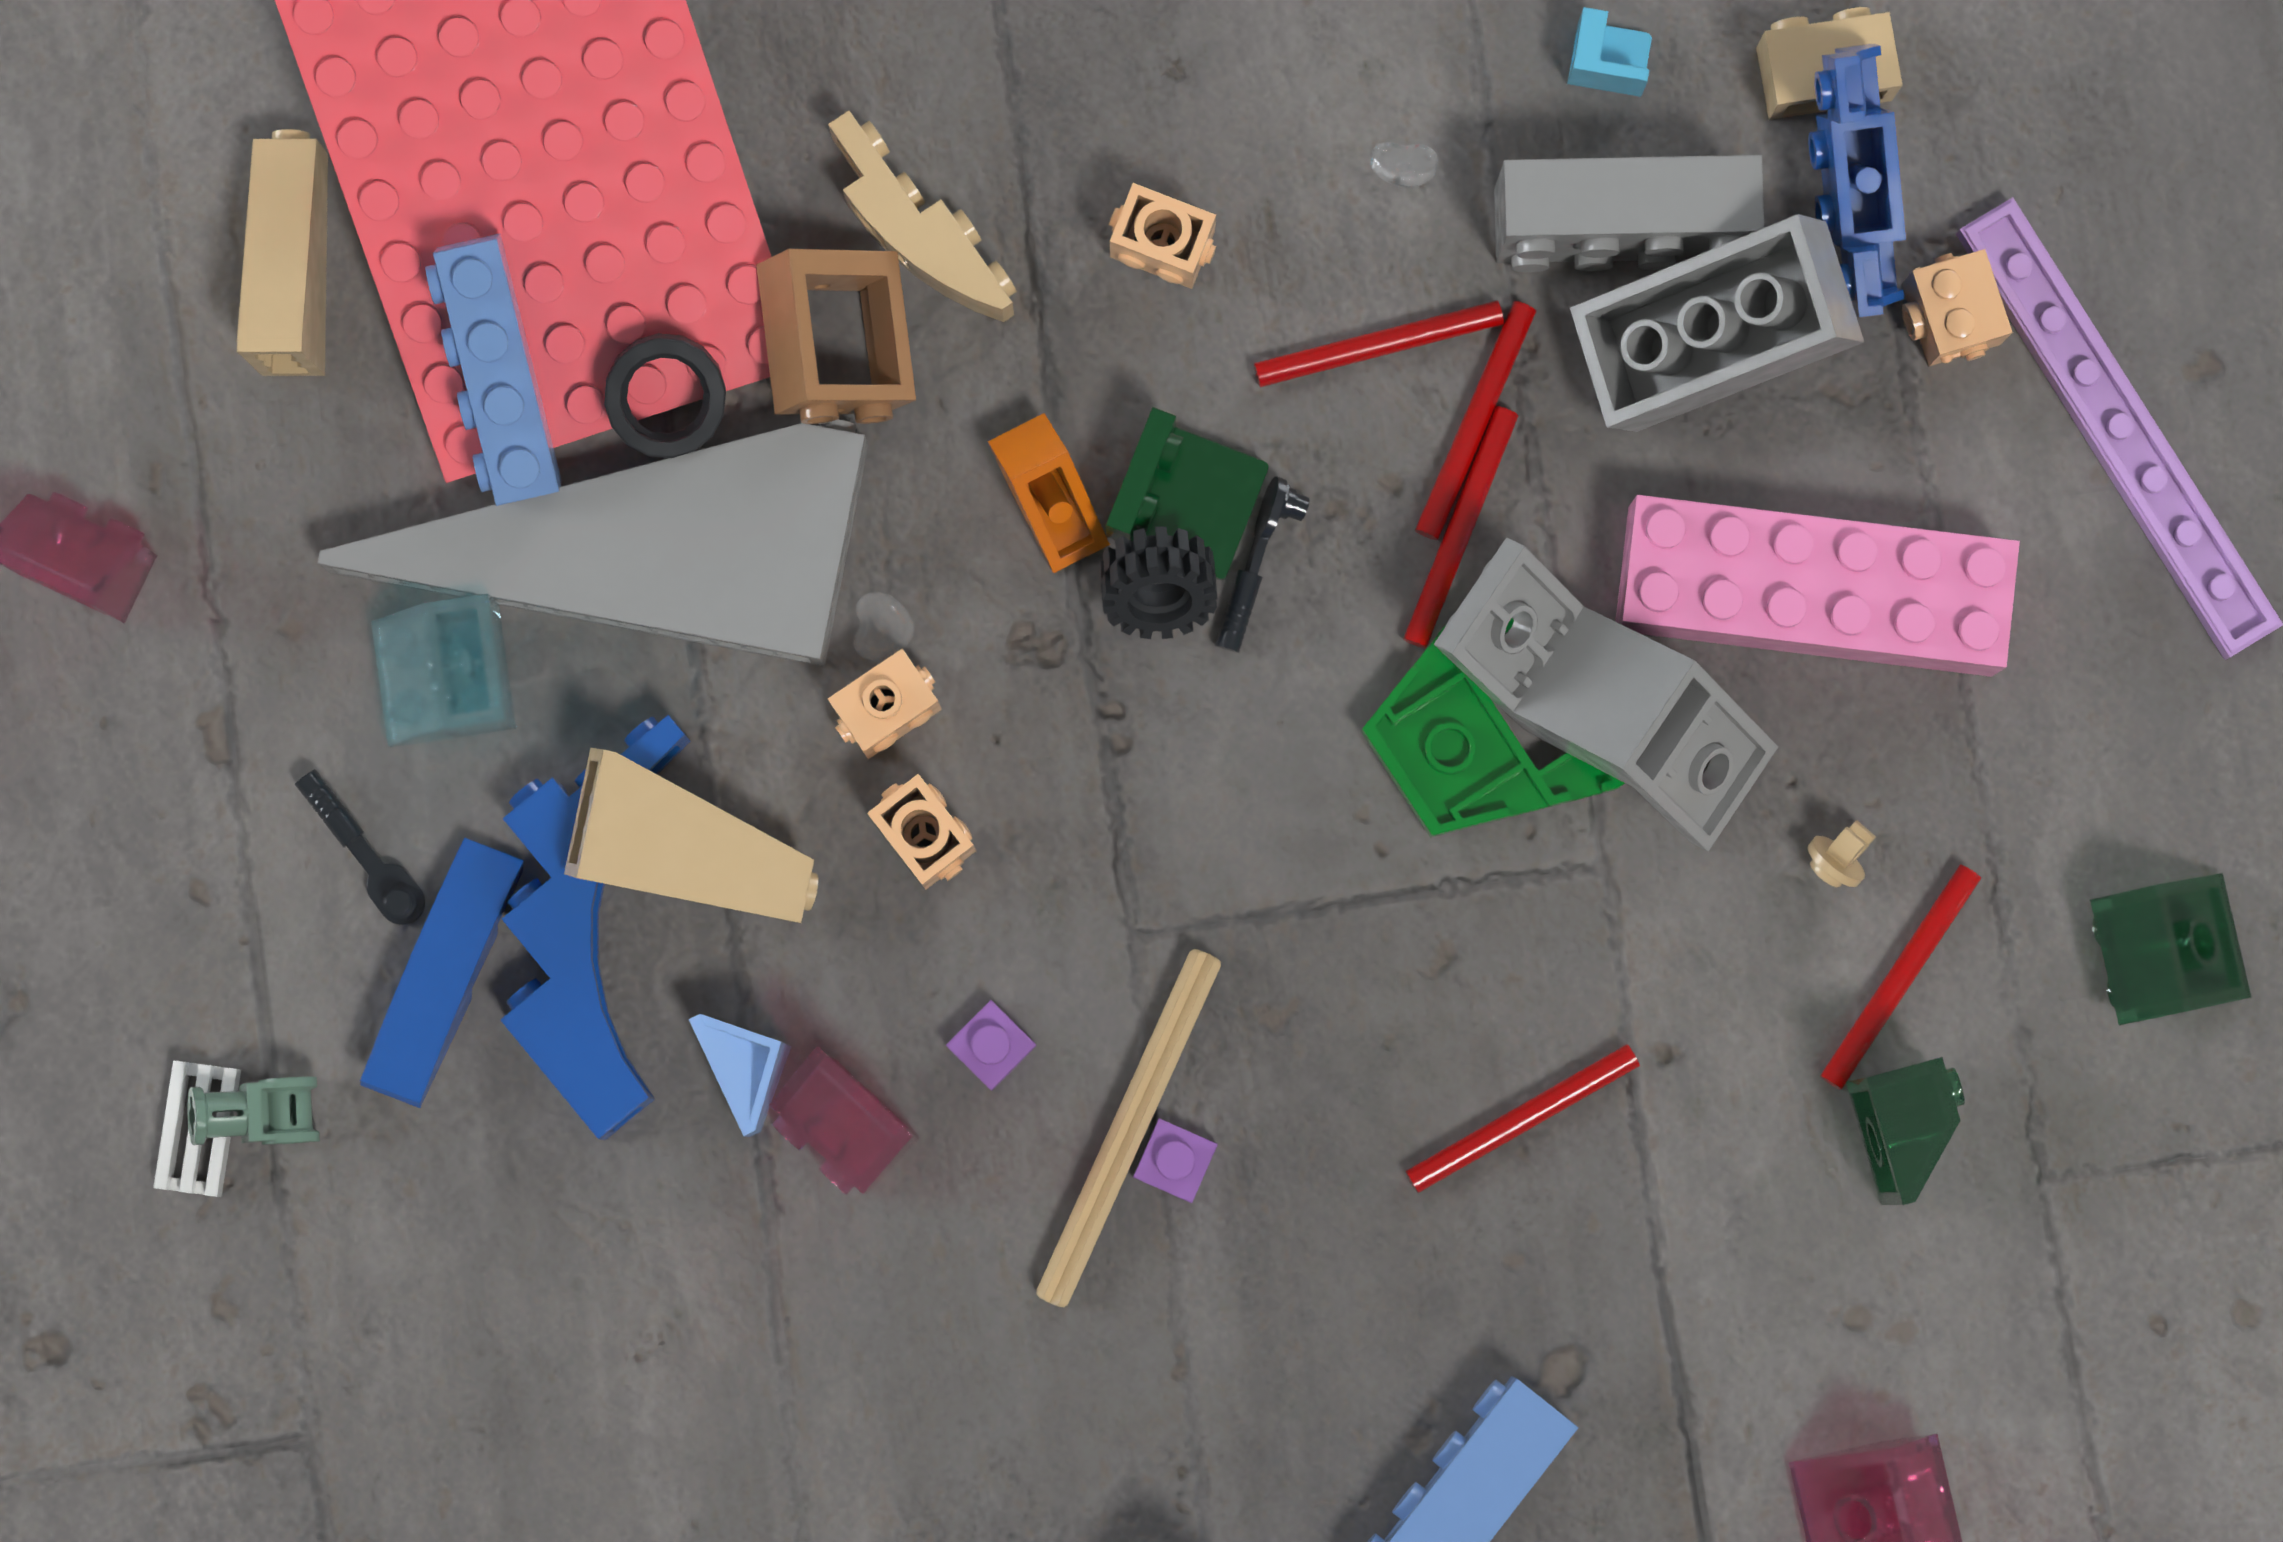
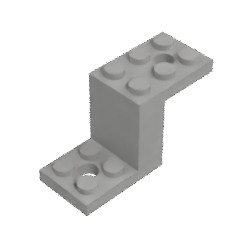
(1606, 694)

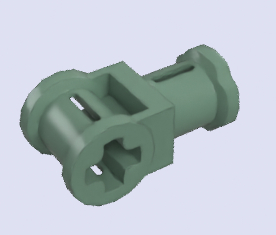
(266, 1111)

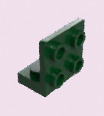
(1187, 486)

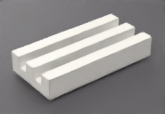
(172, 1128)

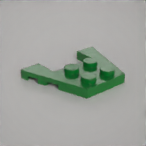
(1460, 756)

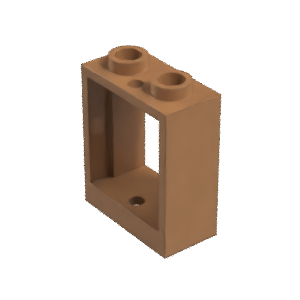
(790, 336)

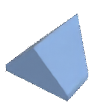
(744, 1066)

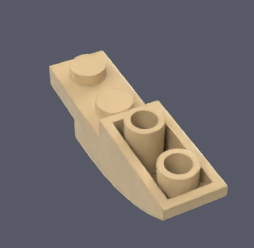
(929, 243)

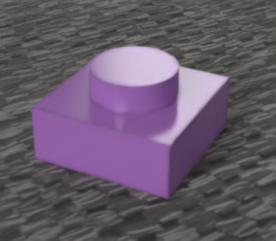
(991, 1045)
(1175, 1160)

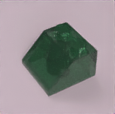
(2169, 948)
(1906, 1124)

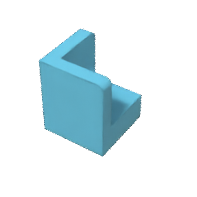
(1609, 55)

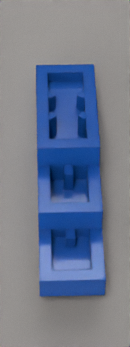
(441, 973)

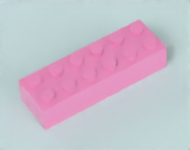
(1817, 585)

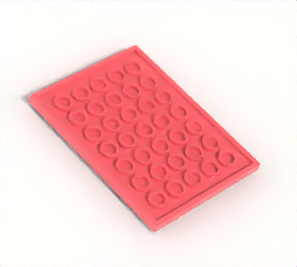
(576, 140)

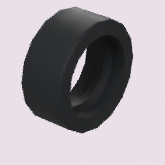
(658, 443)

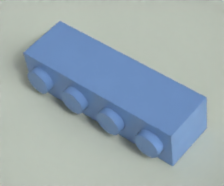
(1485, 1470)

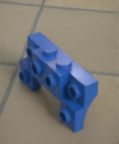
(1859, 175)

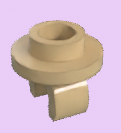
(1837, 859)

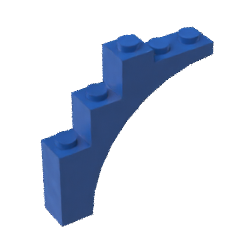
(568, 1018)

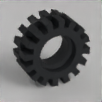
(1185, 577)

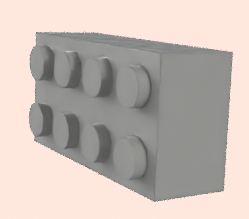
(1623, 209)
(1717, 324)

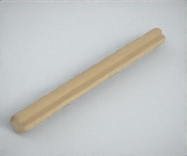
(1128, 1128)

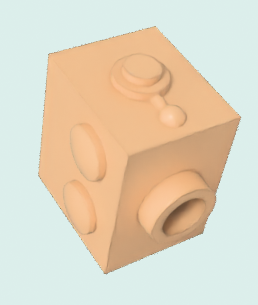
(1155, 214)
(1955, 308)
(879, 729)
(922, 804)

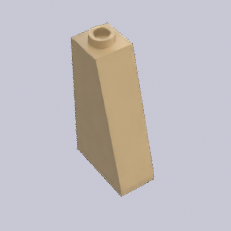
(285, 257)
(671, 843)

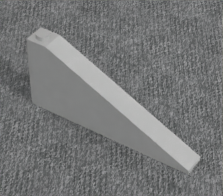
(699, 548)

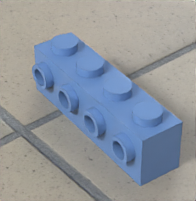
(496, 368)

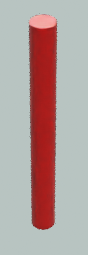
(1379, 343)
(1475, 420)
(1460, 527)
(1900, 977)
(1522, 1118)

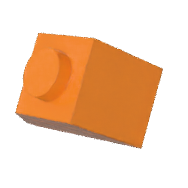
(1049, 492)

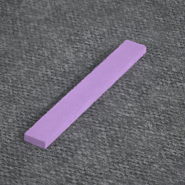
(2121, 431)

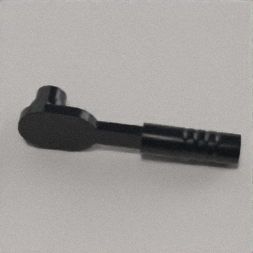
(1277, 503)
(388, 884)

